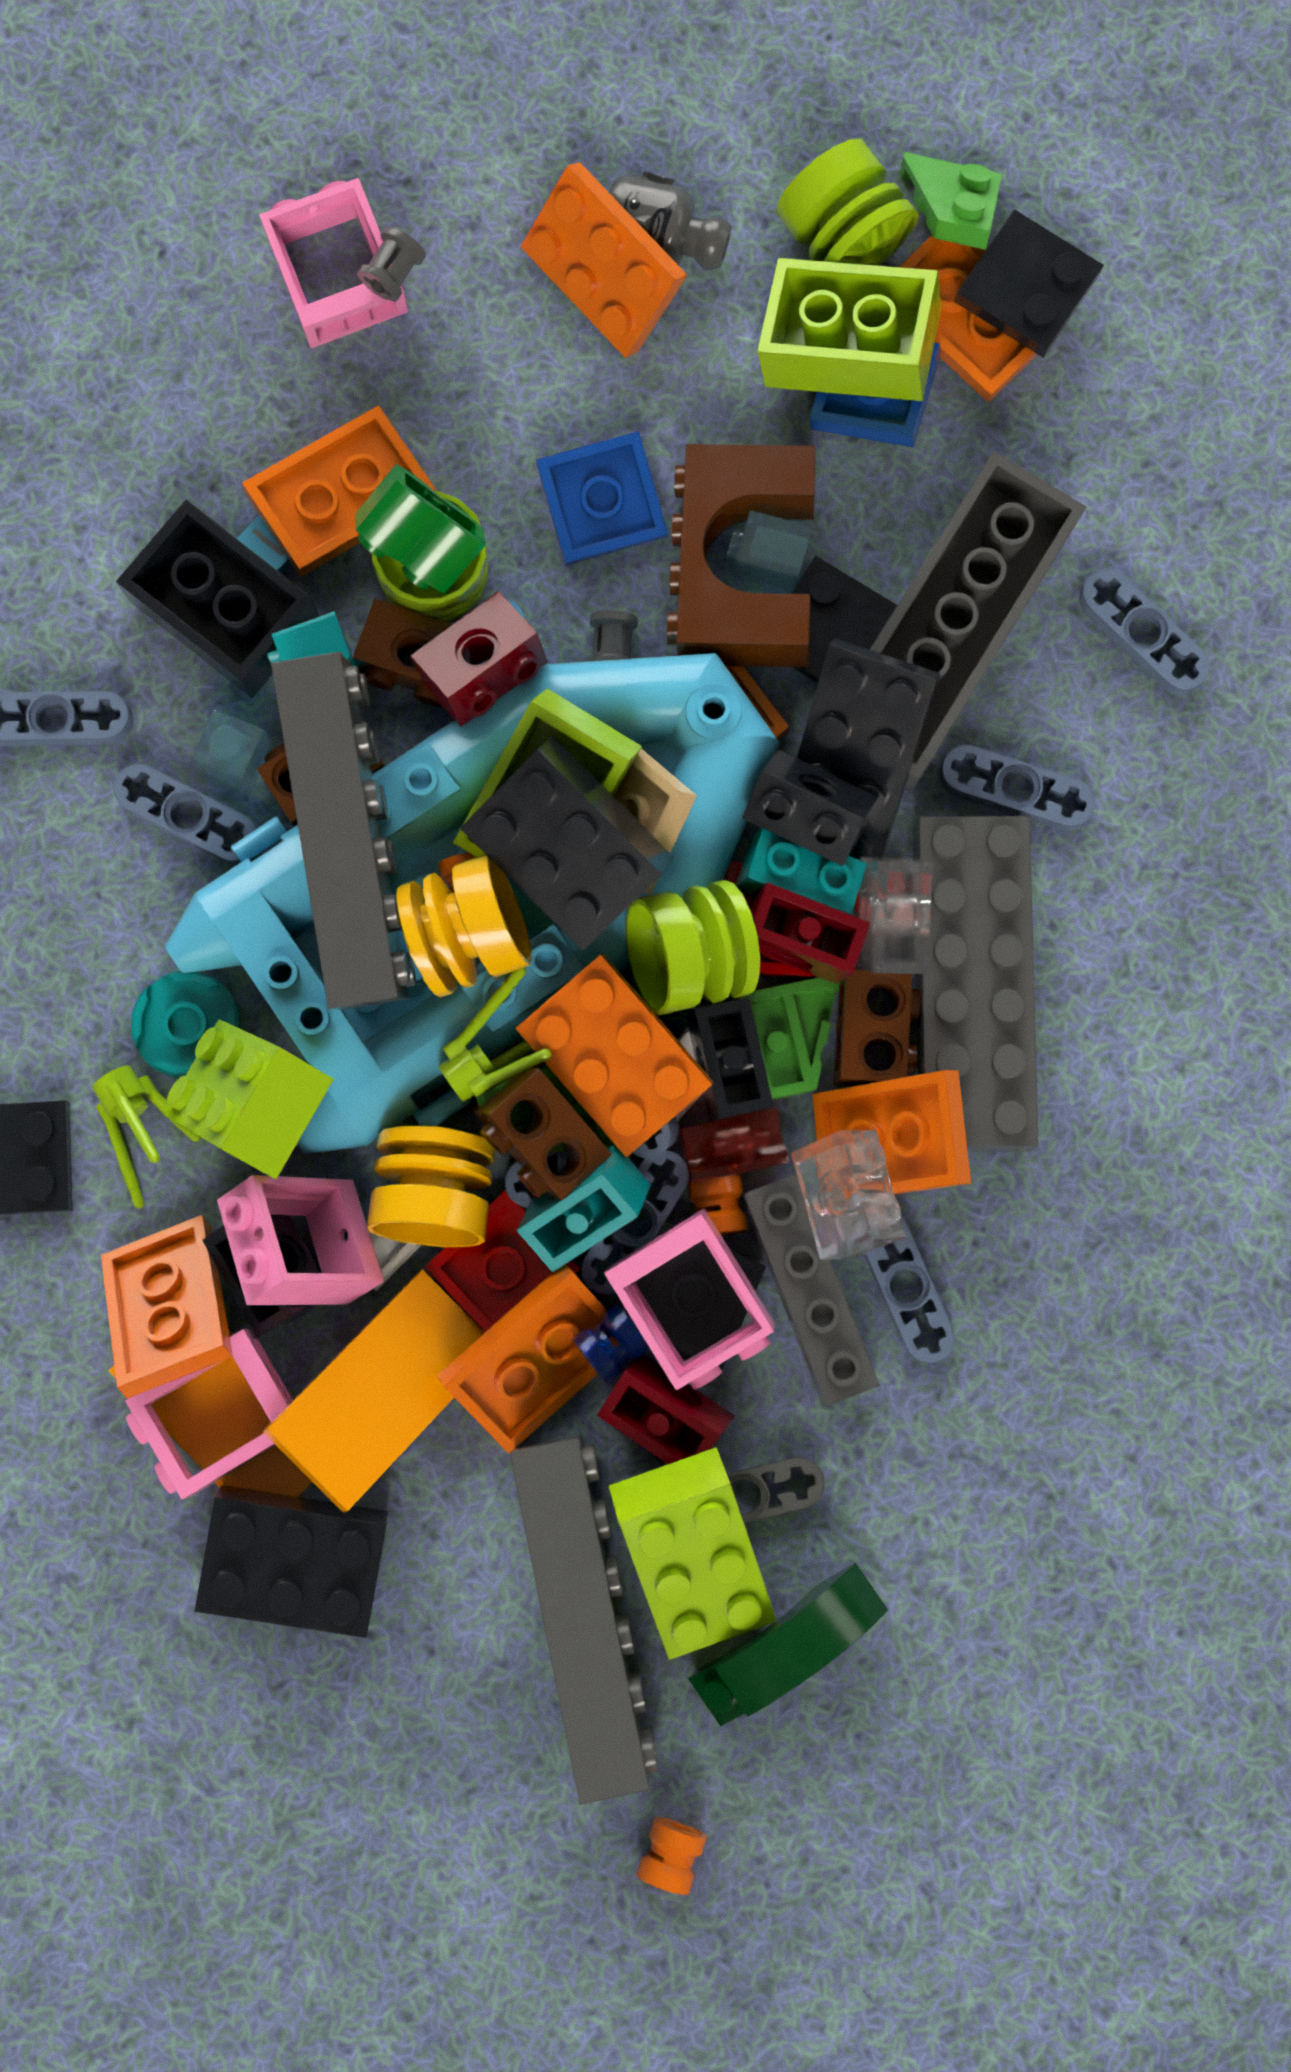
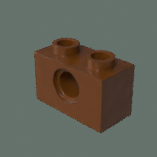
(385, 640)

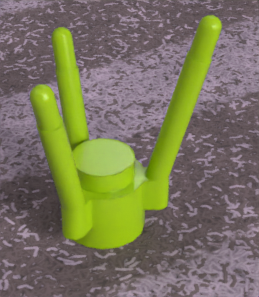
(470, 1070)
(124, 1098)

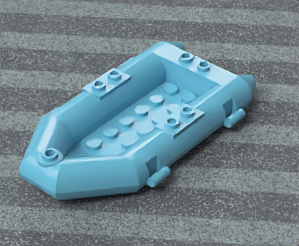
(389, 1053)

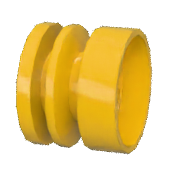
(452, 929)
(432, 1176)

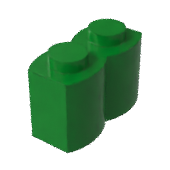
(418, 530)

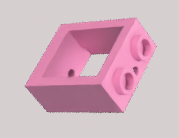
(346, 310)
(330, 1209)
(704, 1365)
(148, 1427)

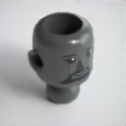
(669, 219)

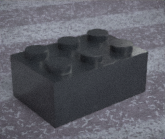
(215, 596)
(567, 843)
(291, 1561)

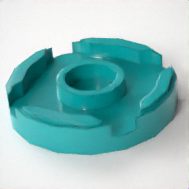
(165, 998)

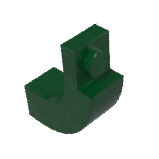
(791, 1648)

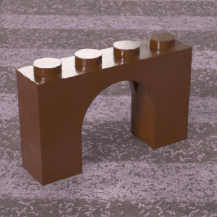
(718, 492)

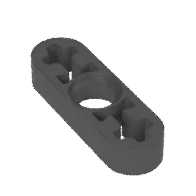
(781, 1473)

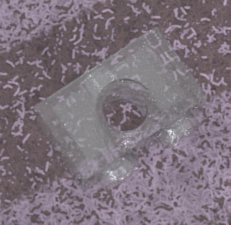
(898, 906)
(848, 1194)

